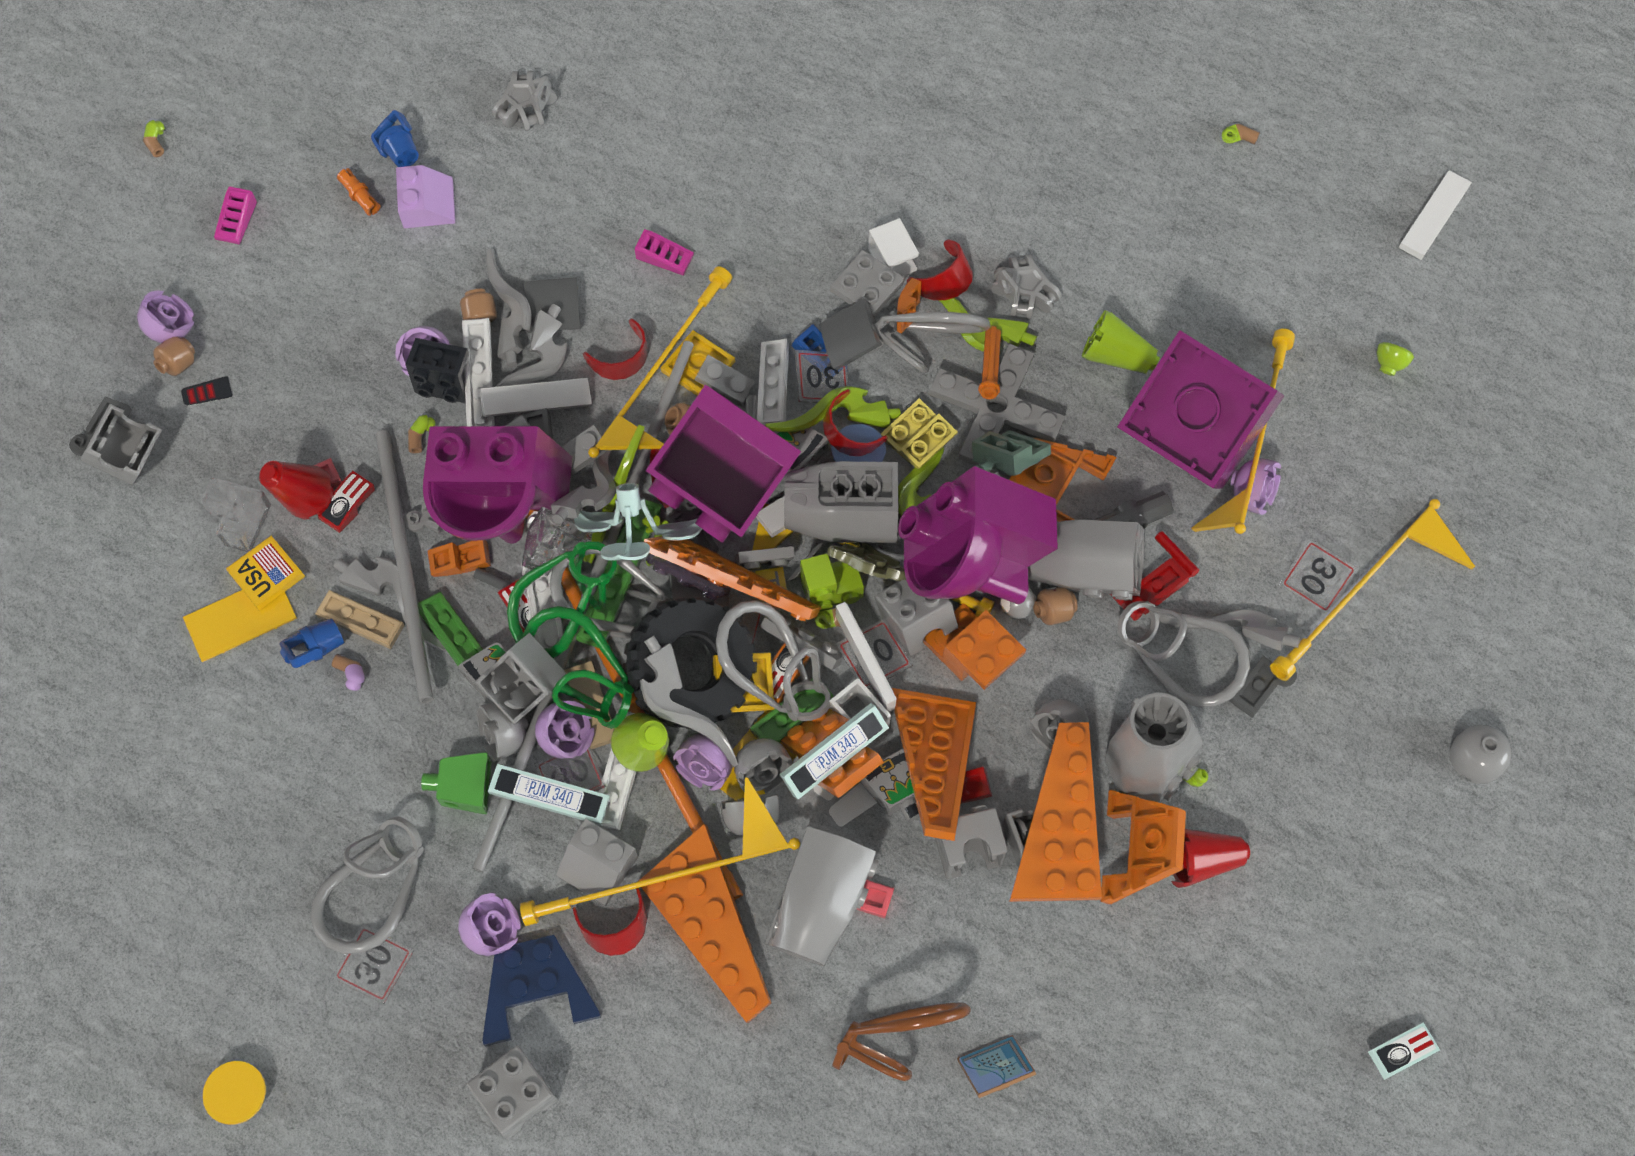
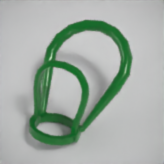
(575, 569)
(621, 686)

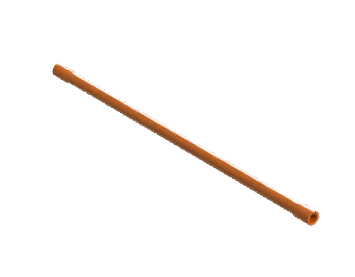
(665, 767)

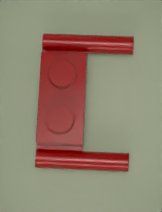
(1164, 579)

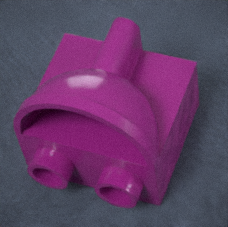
(490, 477)
(977, 537)

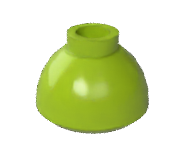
(1393, 358)

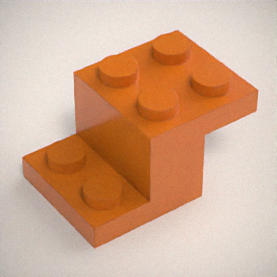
(976, 648)
(810, 733)

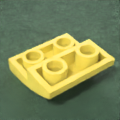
(918, 434)

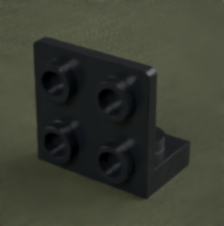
(437, 370)

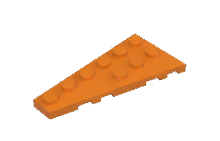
(725, 572)
(936, 750)
(1062, 840)
(709, 923)

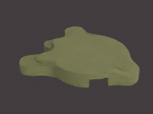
(868, 560)

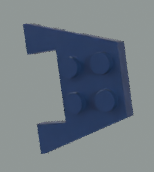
(531, 974)

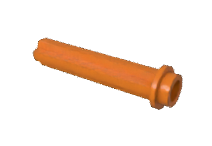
(989, 387)

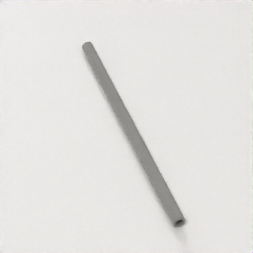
(404, 568)

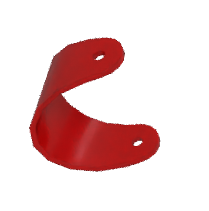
(952, 280)
(621, 369)
(842, 443)
(619, 942)

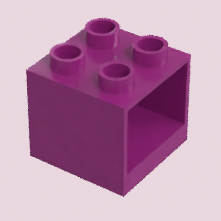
(1200, 411)
(720, 464)

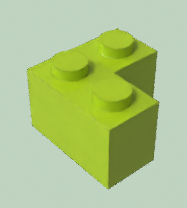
(830, 582)

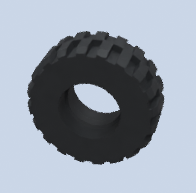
(700, 620)

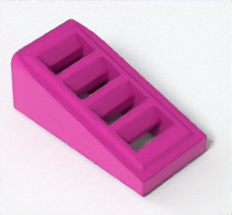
(235, 199)
(657, 241)

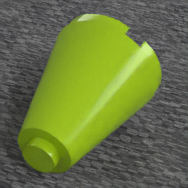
(1119, 346)
(640, 742)

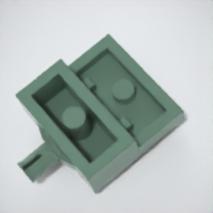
(1008, 452)

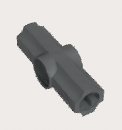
(1142, 511)

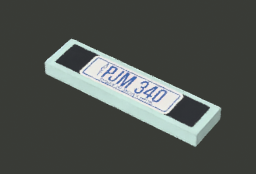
(834, 751)
(548, 794)

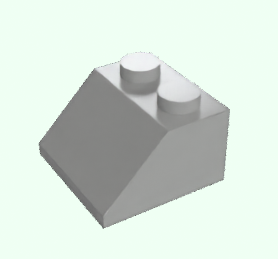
(596, 861)

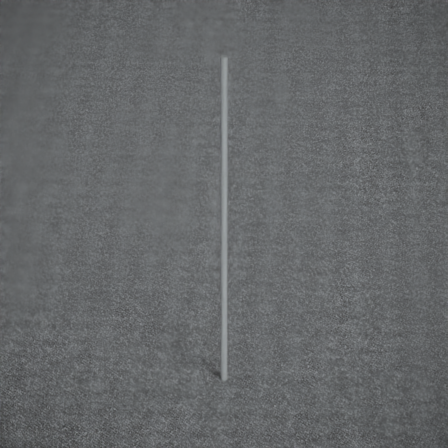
(597, 571)

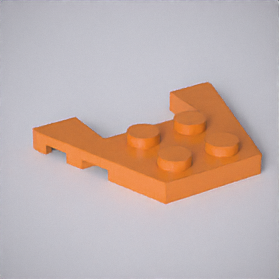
(1056, 471)
(1154, 844)

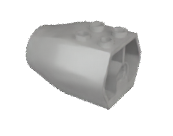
(843, 501)
(1095, 559)
(1154, 748)
(821, 895)

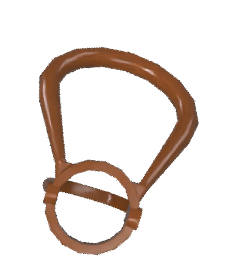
(898, 1022)

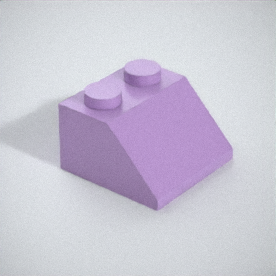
(424, 197)

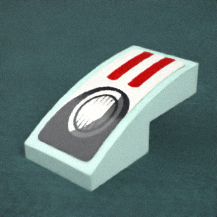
(1403, 1051)

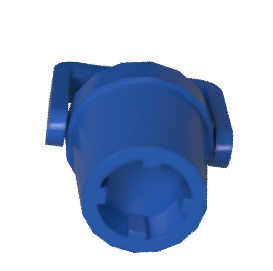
(395, 140)
(318, 639)

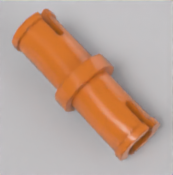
(358, 192)

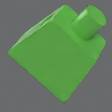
(461, 782)

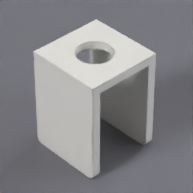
(893, 247)
(858, 689)

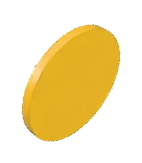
(234, 1092)

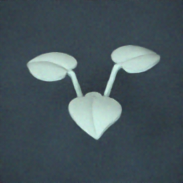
(630, 503)

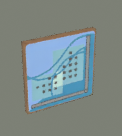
(996, 1066)

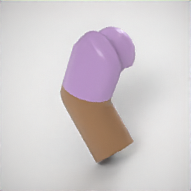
(352, 669)

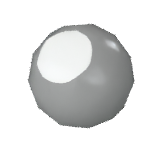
(1021, 610)

